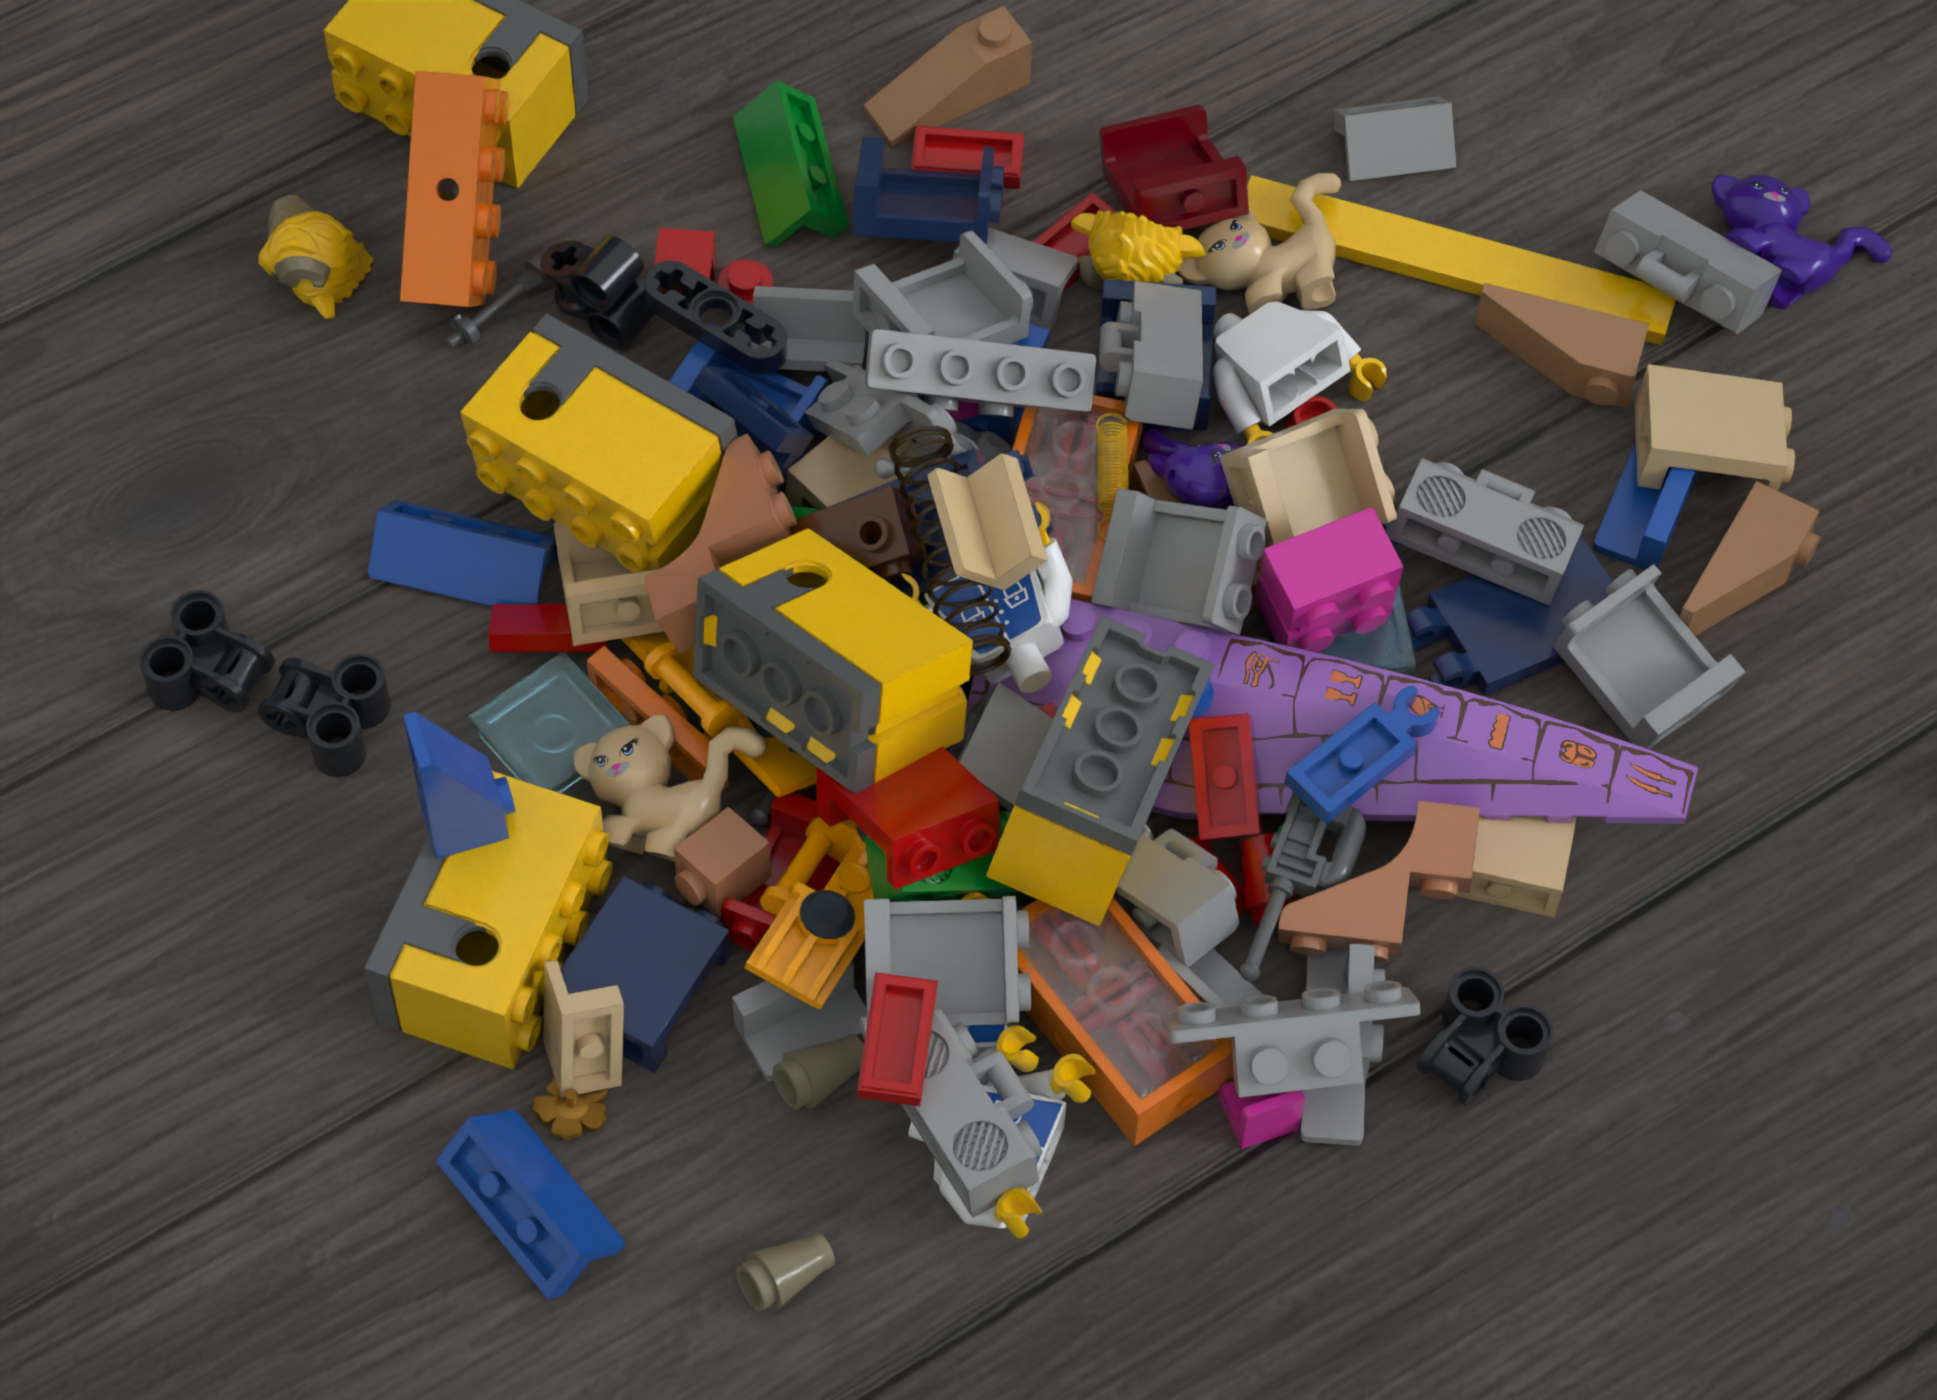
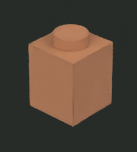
(721, 862)

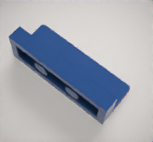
(1643, 518)
(459, 555)
(528, 1199)

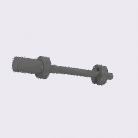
(466, 329)

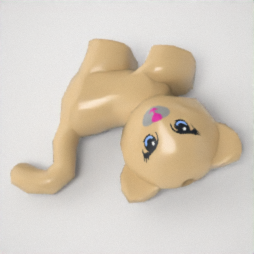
(1242, 254)
(632, 772)

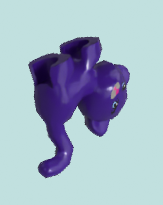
(1765, 222)
(1189, 471)

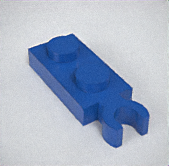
(1359, 755)

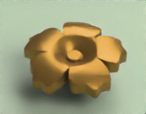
(571, 1113)

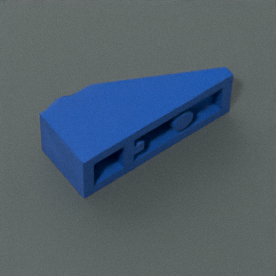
(456, 789)

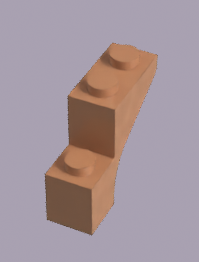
(739, 520)
(1374, 904)

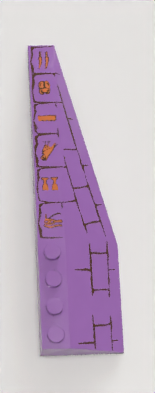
(1474, 757)

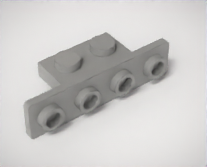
(979, 373)
(868, 416)
(1293, 1041)
(1337, 1112)

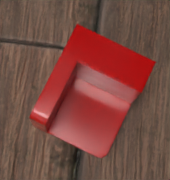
(689, 247)

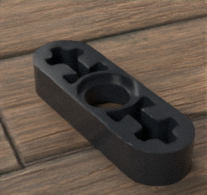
(724, 339)

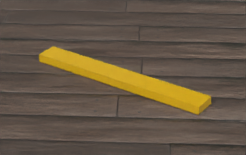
(1460, 258)

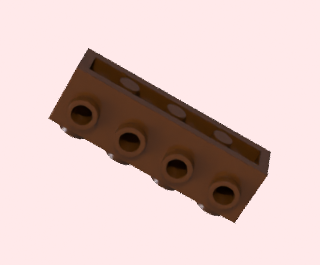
(870, 531)

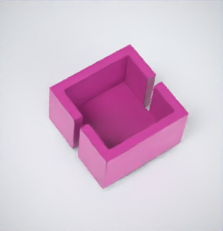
(1329, 582)

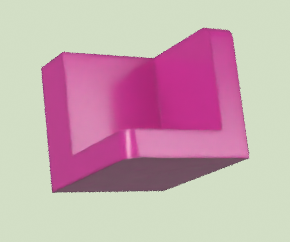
(1261, 1116)

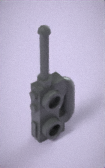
(1300, 870)

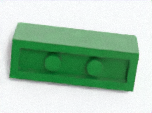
(789, 164)

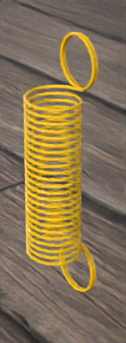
(1111, 458)

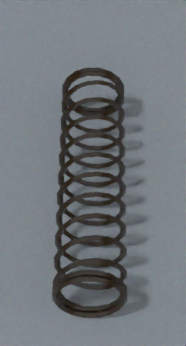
(919, 463)

